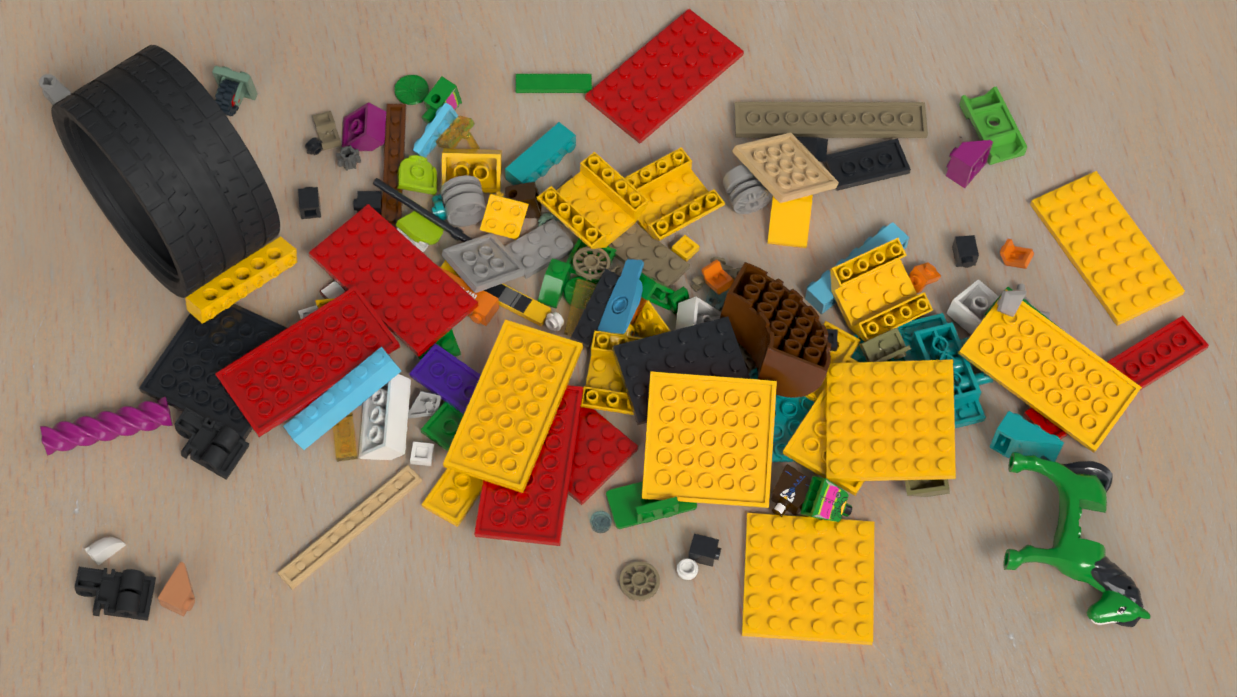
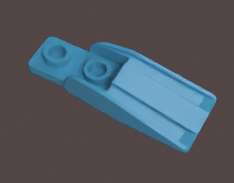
(623, 299)

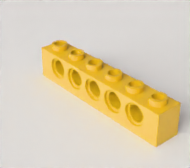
(241, 279)

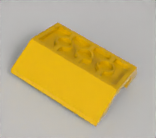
(673, 195)
(595, 203)
(877, 291)
(604, 383)

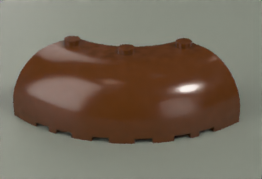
(778, 332)

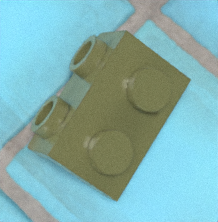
(885, 347)

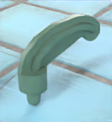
(547, 217)

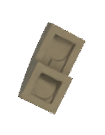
(327, 130)

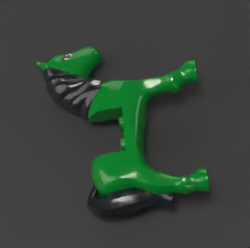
(1081, 487)

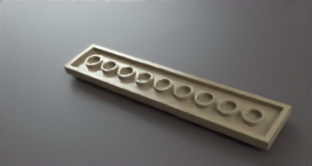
(831, 119)

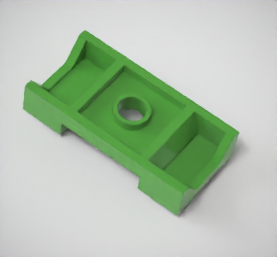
(1006, 136)

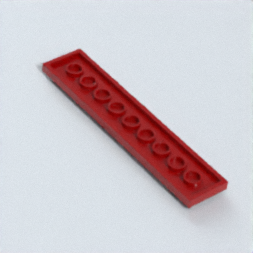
(1145, 361)

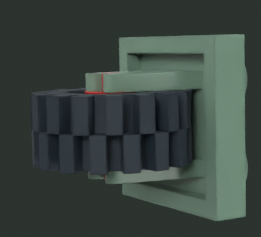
(232, 89)

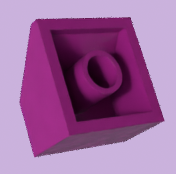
(364, 128)
(968, 161)

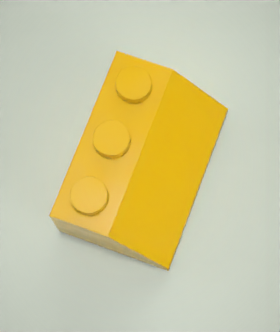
(480, 163)

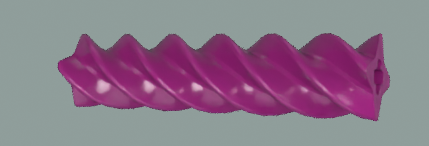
(106, 426)

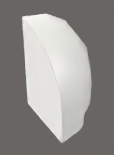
(104, 548)

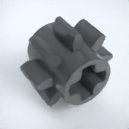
(348, 158)

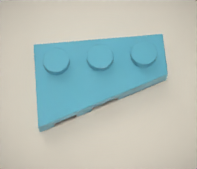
(444, 118)

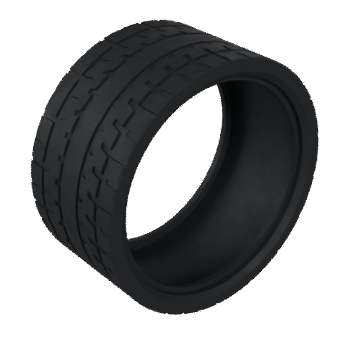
(167, 169)

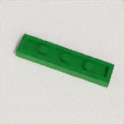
(553, 83)

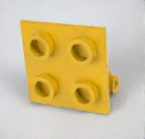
(504, 216)
(649, 322)

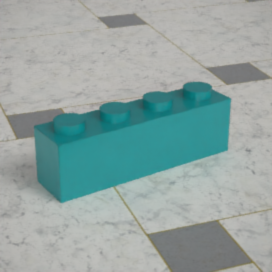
(541, 155)

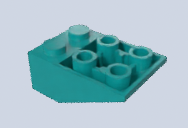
(1021, 436)

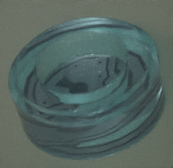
(600, 522)

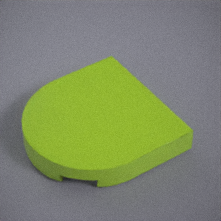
(417, 175)
(420, 228)

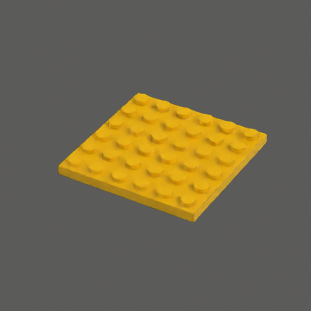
(890, 421)
(709, 439)
(808, 579)

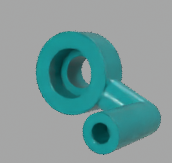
(438, 208)

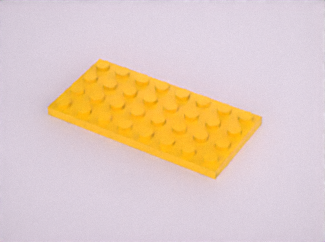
(1107, 248)
(1051, 373)
(513, 406)

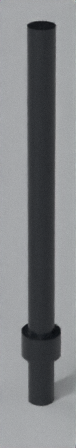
(456, 233)

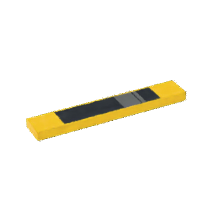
(514, 301)

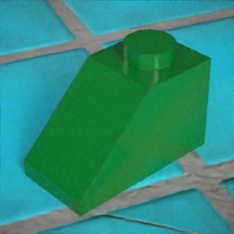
(554, 283)
(655, 291)

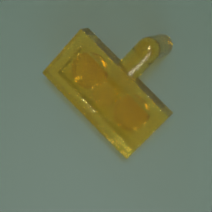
(455, 132)

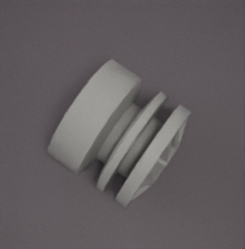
(745, 190)
(463, 200)

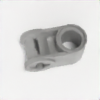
(52, 88)

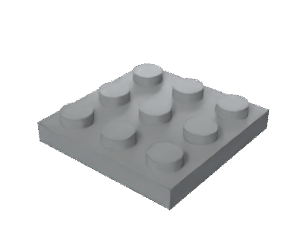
(483, 262)

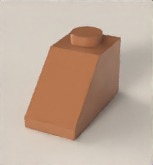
(178, 592)

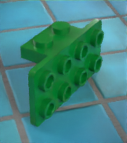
(631, 510)

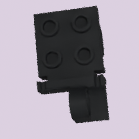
(210, 445)
(119, 593)

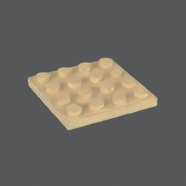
(785, 167)

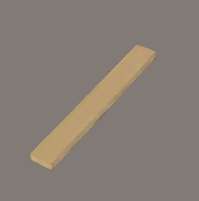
(349, 527)

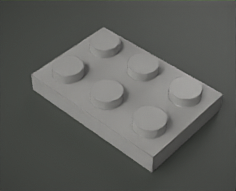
(539, 246)

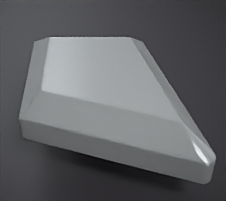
(1010, 301)
(424, 405)

